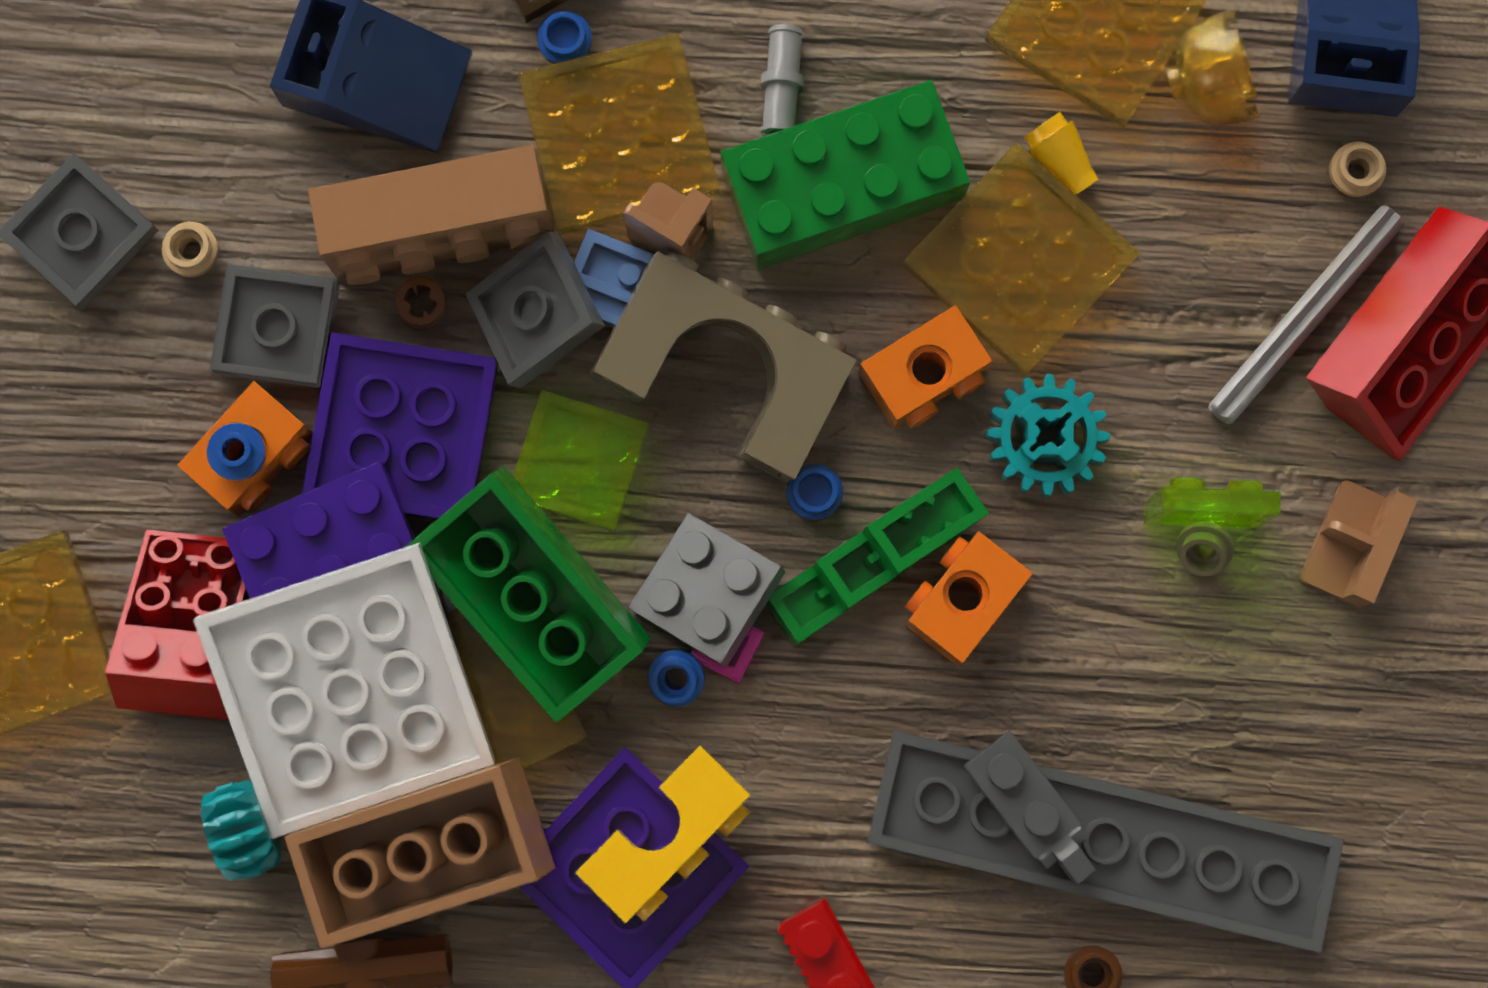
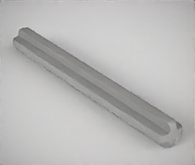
(1306, 315)

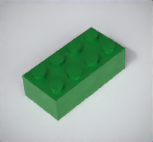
(844, 174)

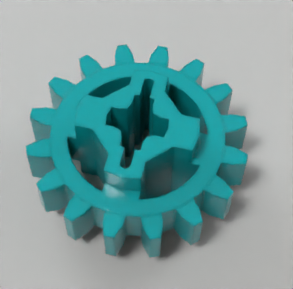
(1031, 420)

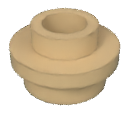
(1368, 158)
(181, 236)

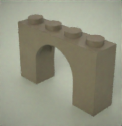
(801, 368)

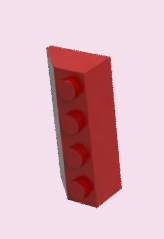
(1411, 336)

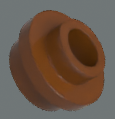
(1090, 954)

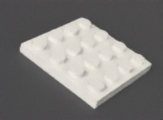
(345, 690)

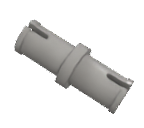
(782, 79)

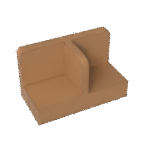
(670, 220)
(1357, 543)

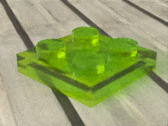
(580, 459)
(1188, 501)

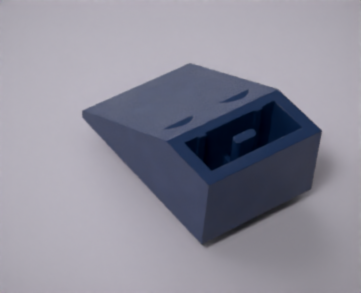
(1355, 55)
(370, 71)

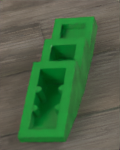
(876, 556)

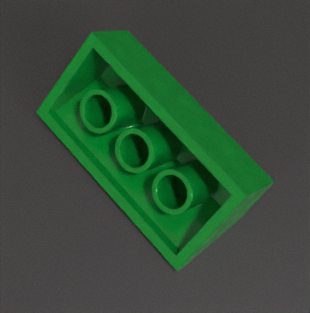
(530, 594)

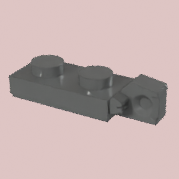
(1030, 806)

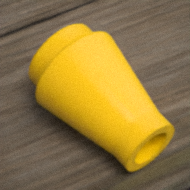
(1062, 153)

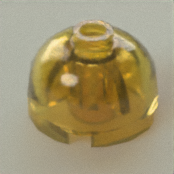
(1214, 72)

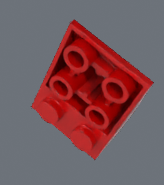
(157, 649)

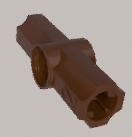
(368, 964)

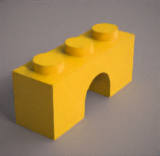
(632, 877)

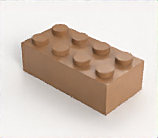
(431, 215)
(420, 853)

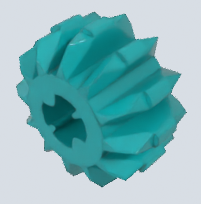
(238, 832)

